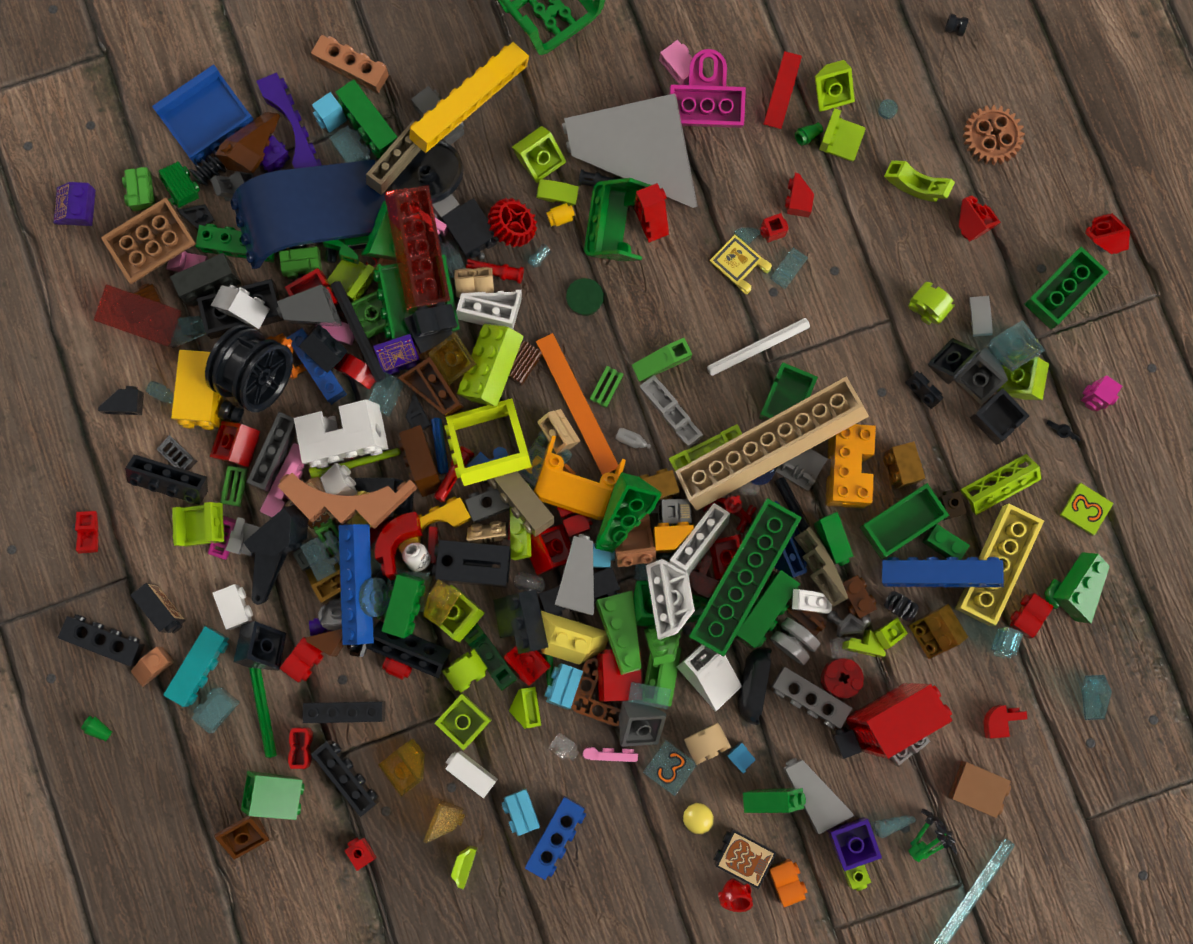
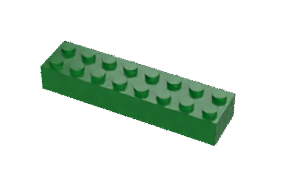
(745, 577)

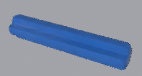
(439, 443)

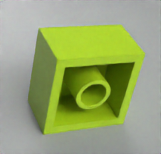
(461, 617)
(463, 721)

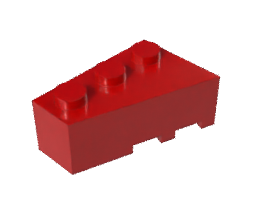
(651, 212)

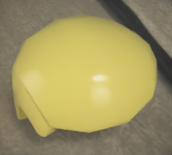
(698, 818)

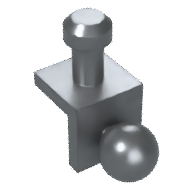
(849, 624)

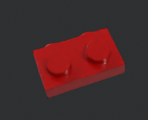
(527, 665)

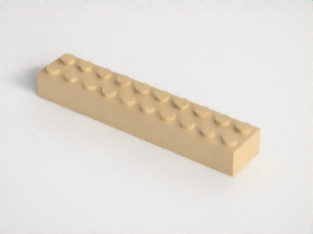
(771, 443)

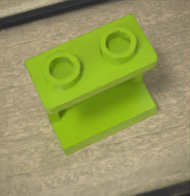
(198, 524)

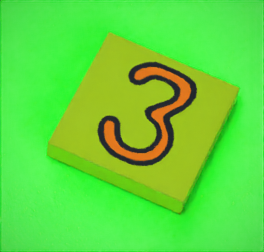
(1086, 509)

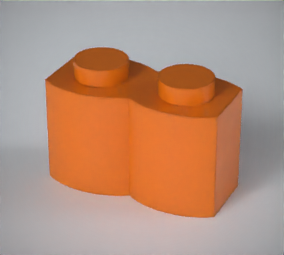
(787, 883)

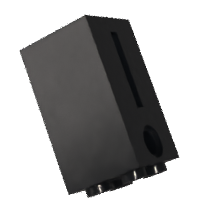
(472, 563)

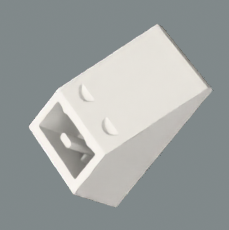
(710, 676)

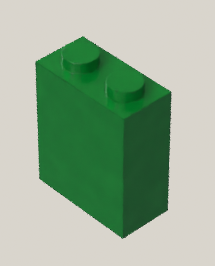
(774, 800)

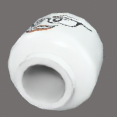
(416, 556)

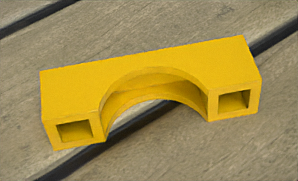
(453, 513)

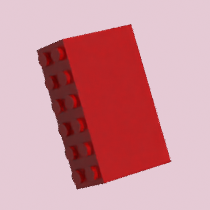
(899, 719)

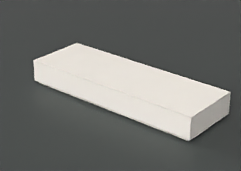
(810, 601)

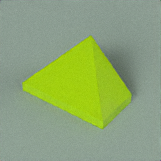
(526, 708)

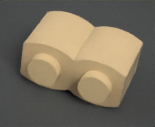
(474, 280)

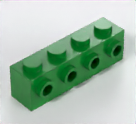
(222, 240)

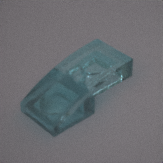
(452, 256)
(789, 268)
(649, 695)

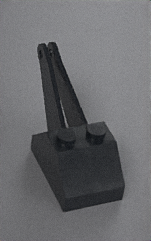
(271, 545)

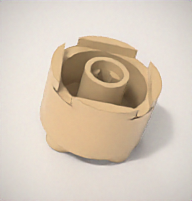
(707, 743)

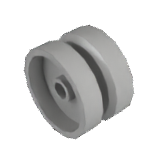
(796, 641)

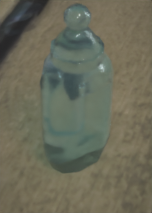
(160, 392)

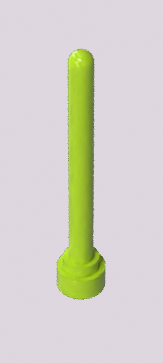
(314, 472)

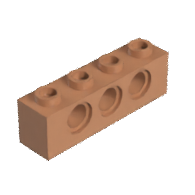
(328, 45)

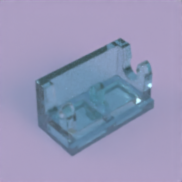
(387, 393)

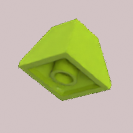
(834, 85)

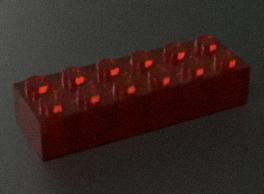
(417, 246)

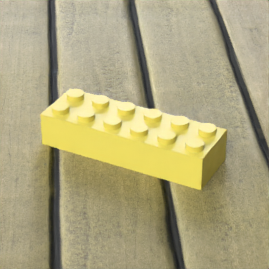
(1011, 542)

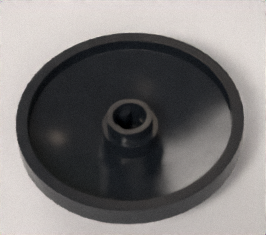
(438, 168)

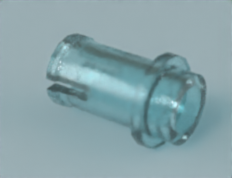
(536, 259)

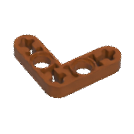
(586, 696)

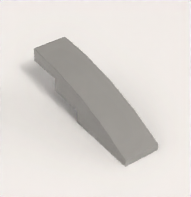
(671, 411)

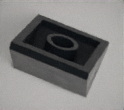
(953, 359)

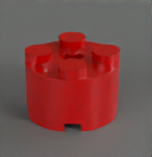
(852, 683)

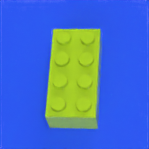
(494, 358)

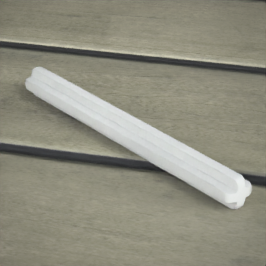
(758, 347)

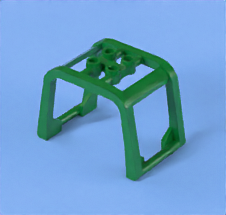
(548, 17)

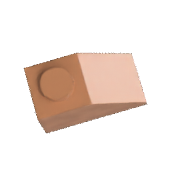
(151, 665)

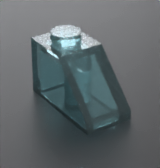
(1095, 697)

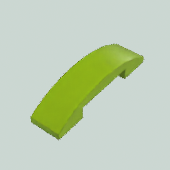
(690, 455)

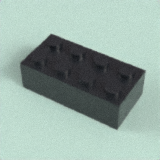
(217, 322)

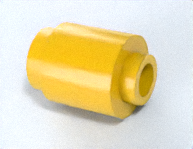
(560, 215)

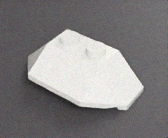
(670, 597)

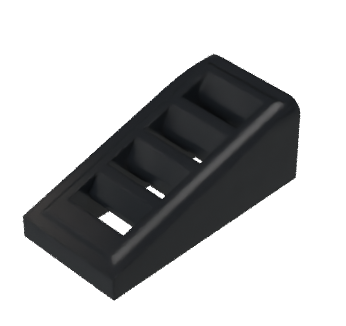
(187, 465)

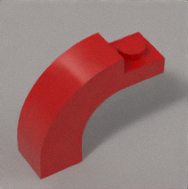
(390, 538)

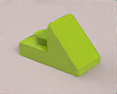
(890, 633)
(868, 645)

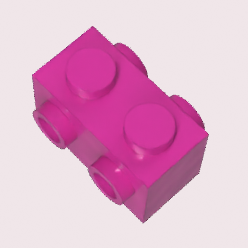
(1101, 393)

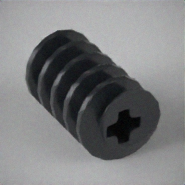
(208, 169)

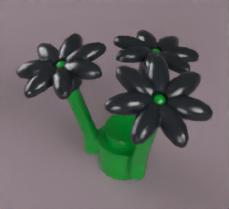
(922, 850)

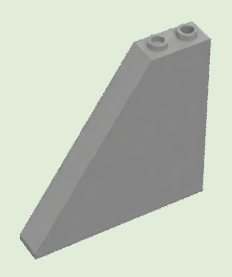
(637, 143)

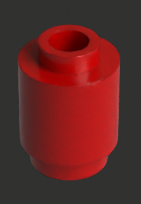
(396, 668)

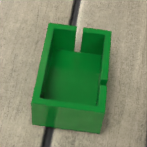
(788, 389)

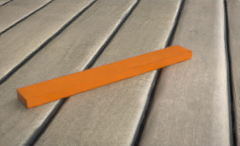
(577, 404)

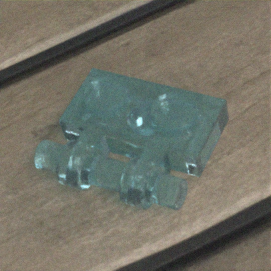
(318, 557)

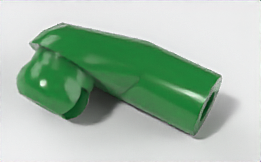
(1050, 591)

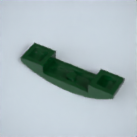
(491, 657)

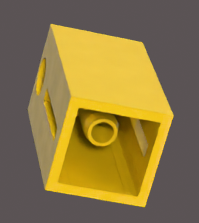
(193, 400)

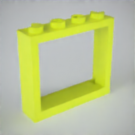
(492, 468)

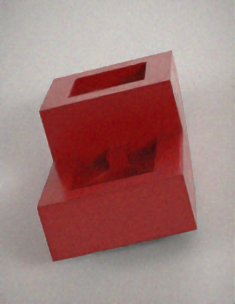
(87, 532)

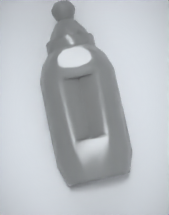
(631, 439)

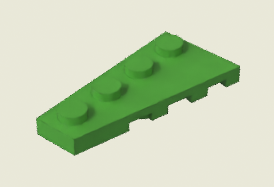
(620, 626)
(662, 650)

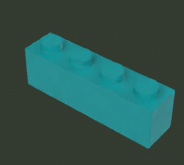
(196, 667)

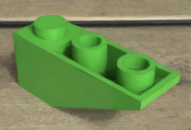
(662, 359)

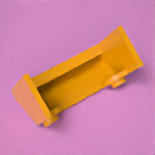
(573, 491)

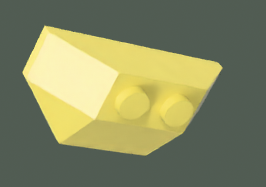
(572, 639)

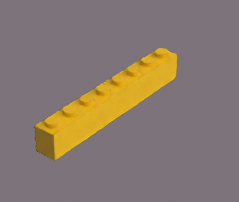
(468, 97)

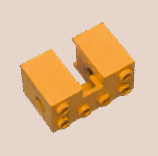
(846, 483)

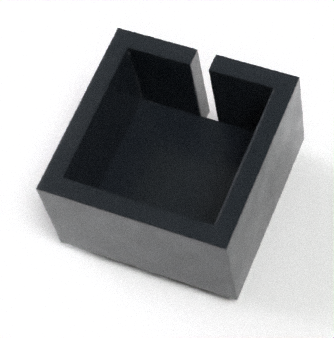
(999, 416)

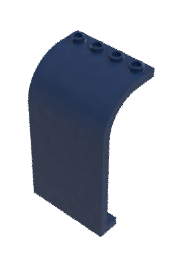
(304, 207)

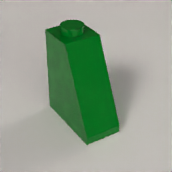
(834, 539)

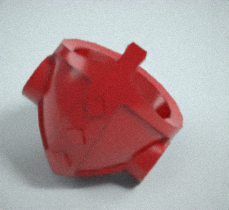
(736, 896)

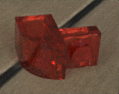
(699, 582)

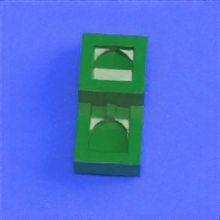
(345, 253)

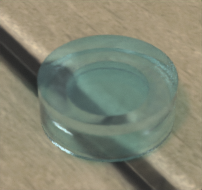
(888, 109)

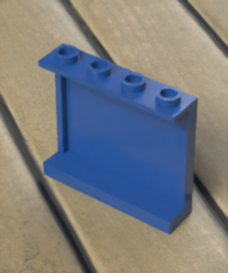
(203, 114)

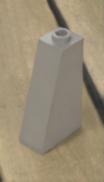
(577, 583)
(821, 804)

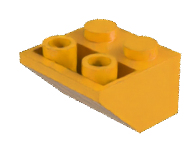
(668, 538)

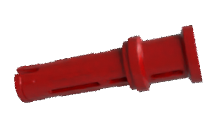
(504, 271)
(451, 477)

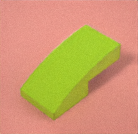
(557, 191)

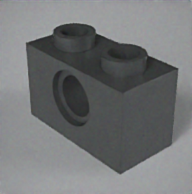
(480, 513)

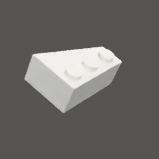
(490, 308)

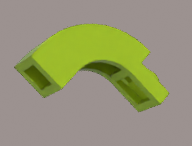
(916, 184)

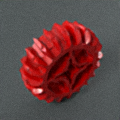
(512, 222)

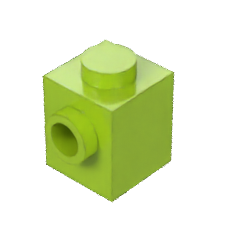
(857, 878)

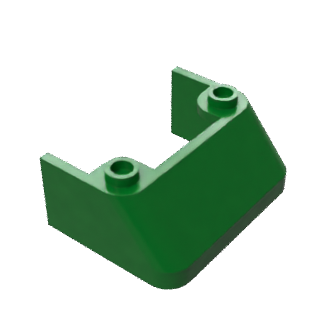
(608, 219)

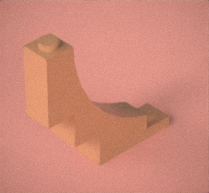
(372, 506)

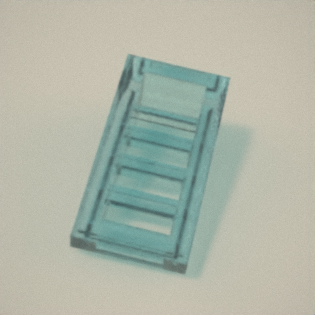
(888, 826)

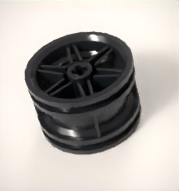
(248, 368)

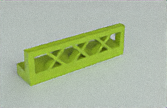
(1004, 485)

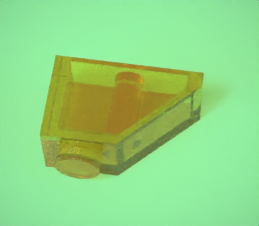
(440, 602)

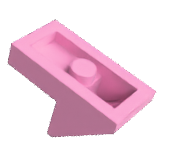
(185, 261)

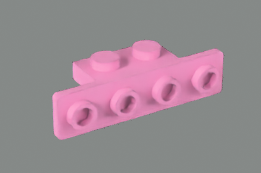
(276, 498)

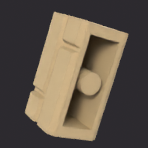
(556, 424)

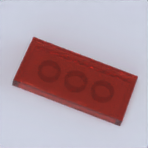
(137, 315)

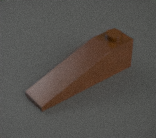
(245, 148)

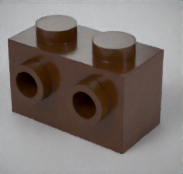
(858, 599)

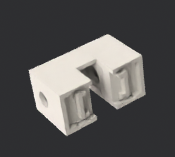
(325, 444)

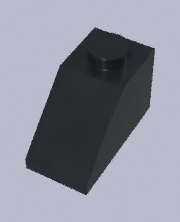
(124, 402)

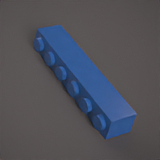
(354, 570)
(943, 572)

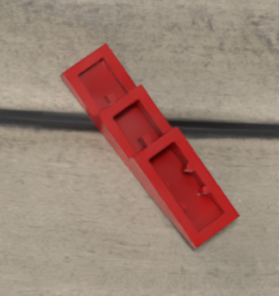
(782, 90)

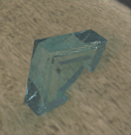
(747, 235)

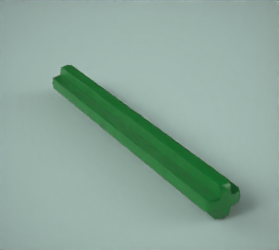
(263, 712)

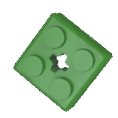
(363, 307)

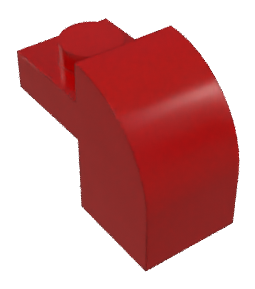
(356, 370)
(997, 720)

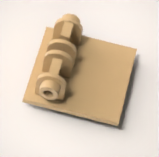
(478, 532)

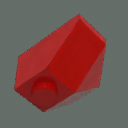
(976, 219)
(1109, 233)

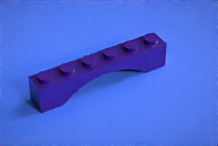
(275, 96)

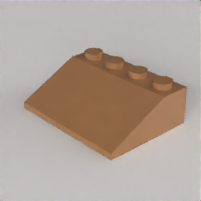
(148, 240)

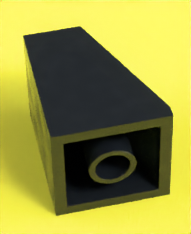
(375, 484)

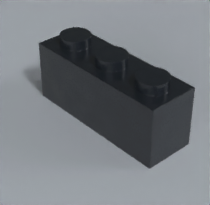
(527, 621)

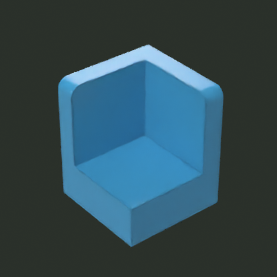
(740, 757)

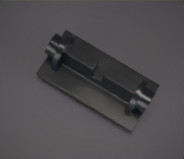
(918, 384)

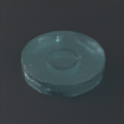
(374, 597)

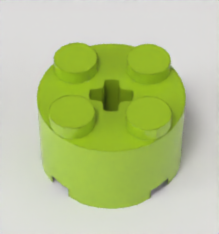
(931, 303)
(465, 670)

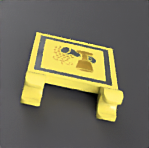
(737, 261)

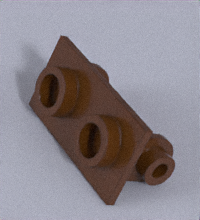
(810, 620)

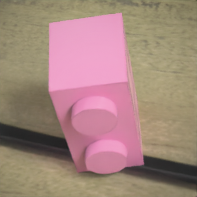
(677, 61)

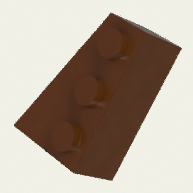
(432, 386)
(419, 460)

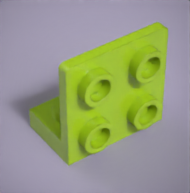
(842, 137)
(354, 278)

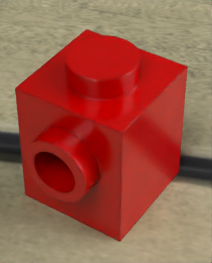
(774, 227)
(366, 856)

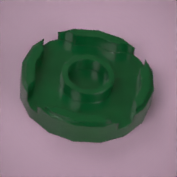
(584, 296)

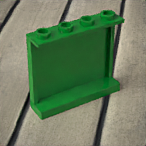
(393, 300)

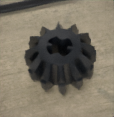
(901, 606)

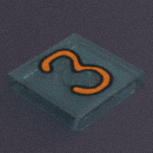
(670, 768)

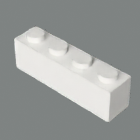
(701, 539)

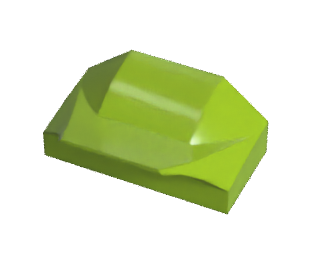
(463, 866)

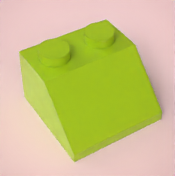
(539, 153)
(1027, 380)

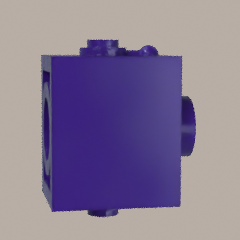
(275, 155)

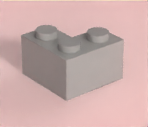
(240, 305)

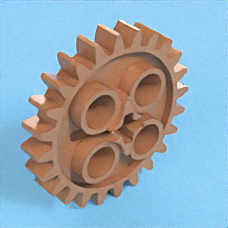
(1009, 132)

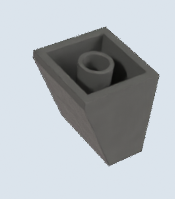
(310, 308)

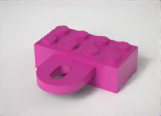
(709, 100)

